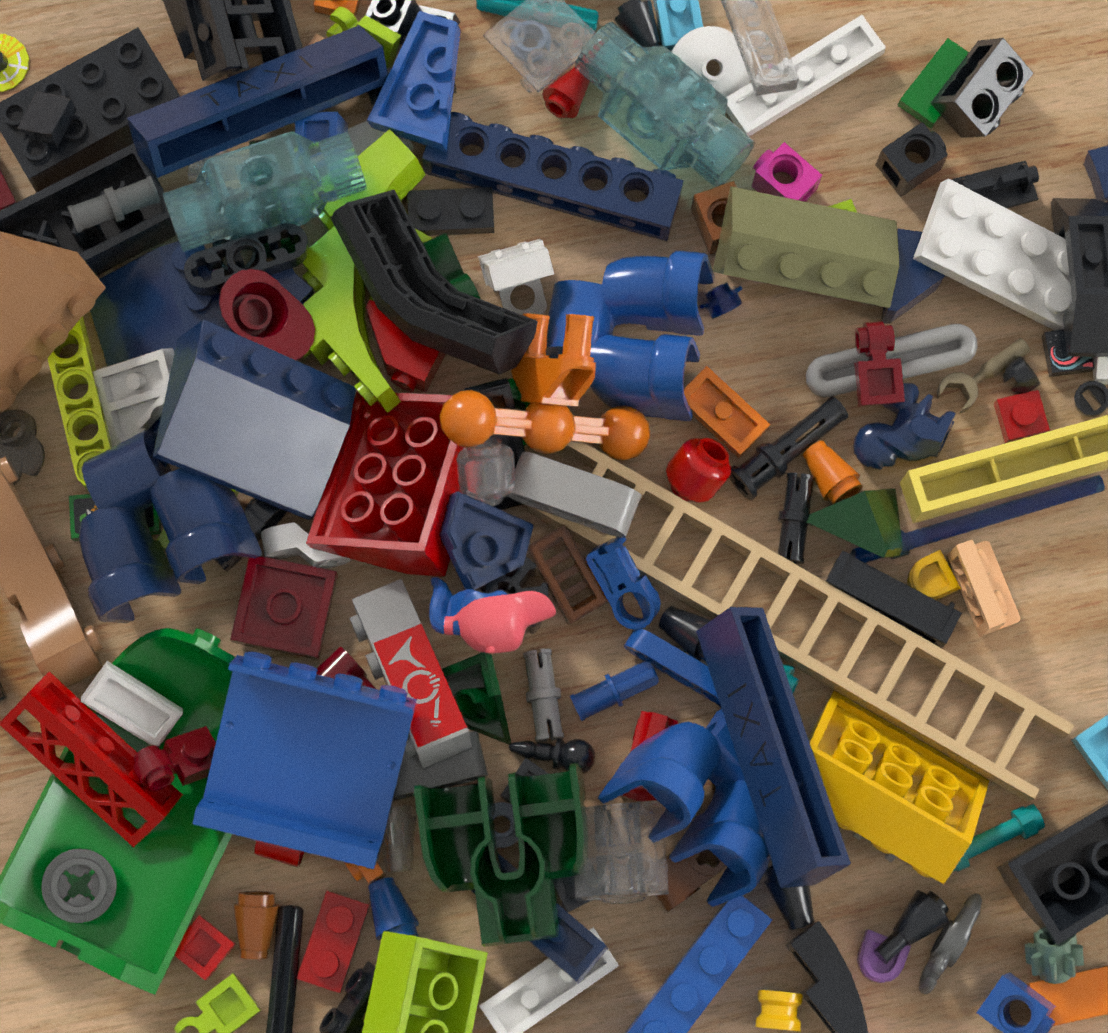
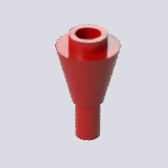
(566, 94)

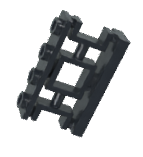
(214, 43)

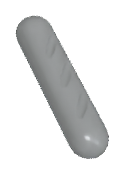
(919, 355)

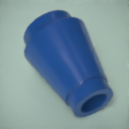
(390, 909)

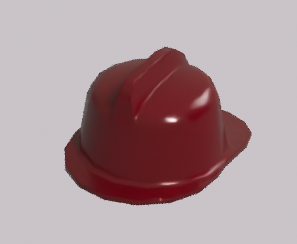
(266, 313)

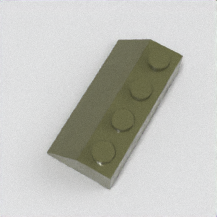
(808, 247)

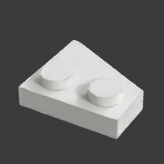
(134, 393)

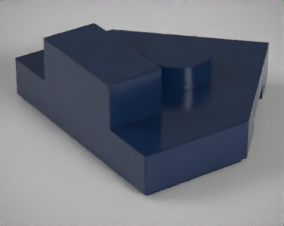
(483, 540)

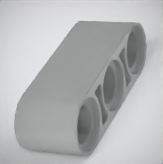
(574, 494)

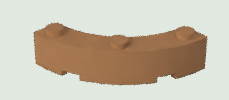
(37, 590)

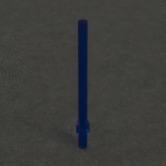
(991, 516)

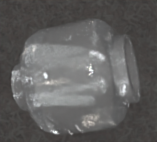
(487, 471)

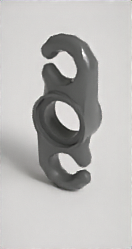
(950, 943)

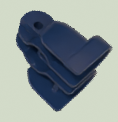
(115, 541)

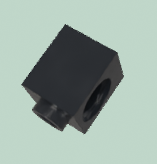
(903, 173)

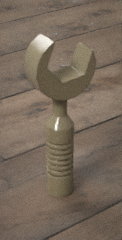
(988, 371)

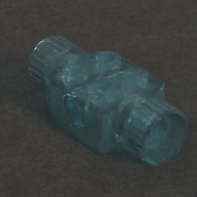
(663, 106)
(264, 187)

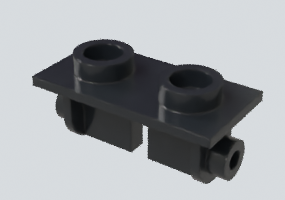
(1004, 185)
(349, 1013)

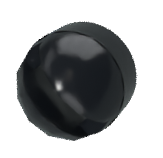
(1022, 374)
(1098, 392)

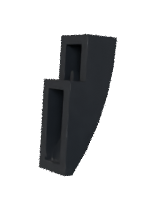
(833, 990)

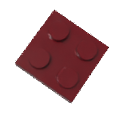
(284, 607)

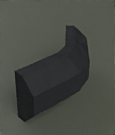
(418, 296)

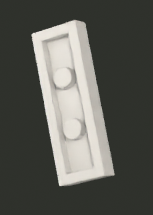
(540, 994)

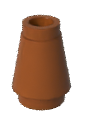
(255, 923)

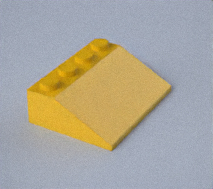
(896, 788)

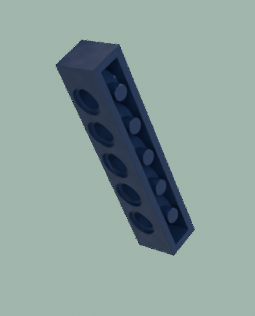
(566, 194)

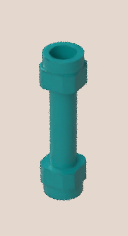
(1024, 822)

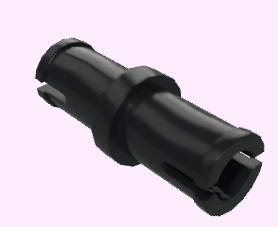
(795, 517)

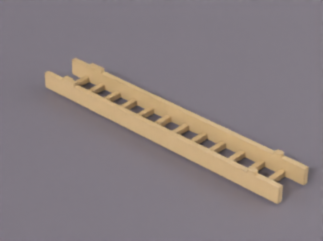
(833, 598)

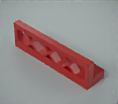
(96, 754)

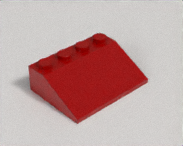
(390, 488)

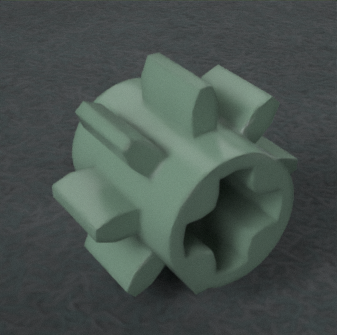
(1051, 961)

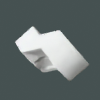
(290, 541)

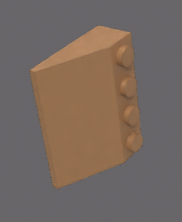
(40, 302)

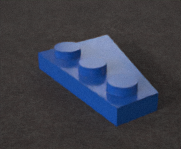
(421, 84)

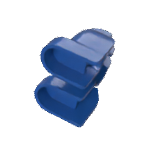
(647, 293)
(673, 771)

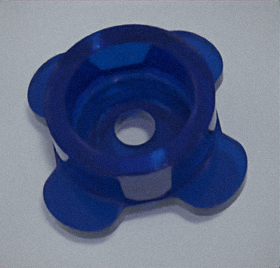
(721, 299)

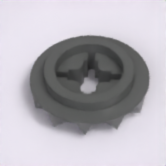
(56, 885)

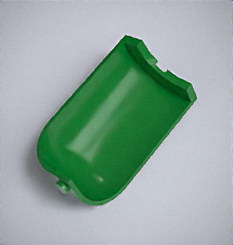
(167, 870)

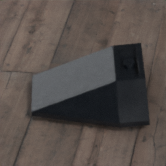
(1085, 229)

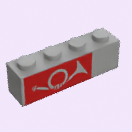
(408, 662)

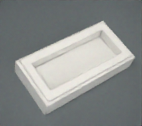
(131, 704)

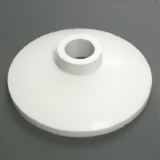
(714, 44)

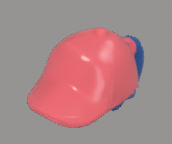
(487, 620)

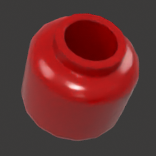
(698, 469)

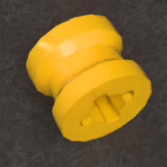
(779, 1010)

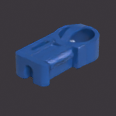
(619, 575)

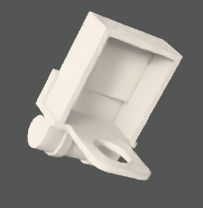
(515, 267)

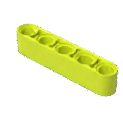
(83, 411)

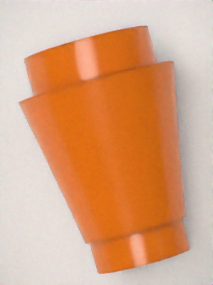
(831, 473)

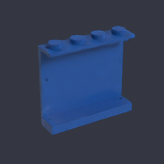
(306, 760)

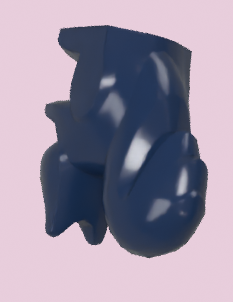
(911, 437)

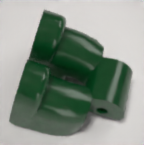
(463, 851)

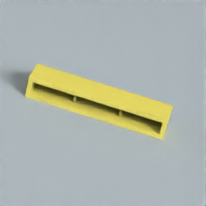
(1006, 469)

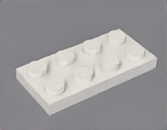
(997, 254)

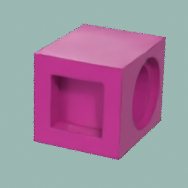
(785, 160)

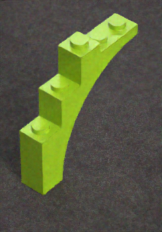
(339, 288)

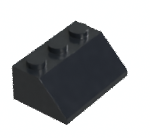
(1064, 876)

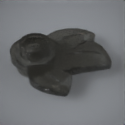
(24, 449)

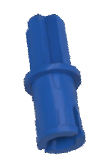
(615, 689)

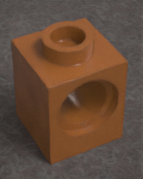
(707, 206)

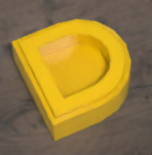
(933, 577)

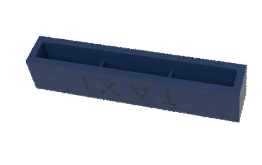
(258, 100)
(772, 748)

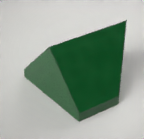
(864, 520)
(479, 696)

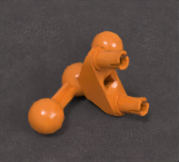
(551, 387)

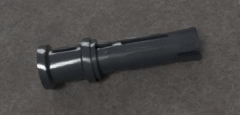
(769, 457)

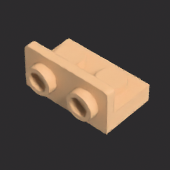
(983, 586)

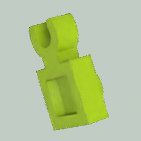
(383, 35)
(223, 1008)

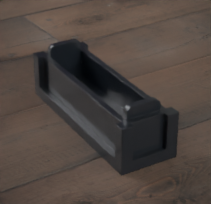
(894, 599)

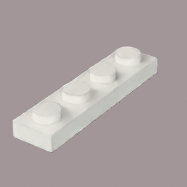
(817, 70)

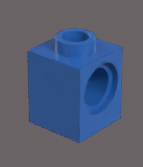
(997, 1004)

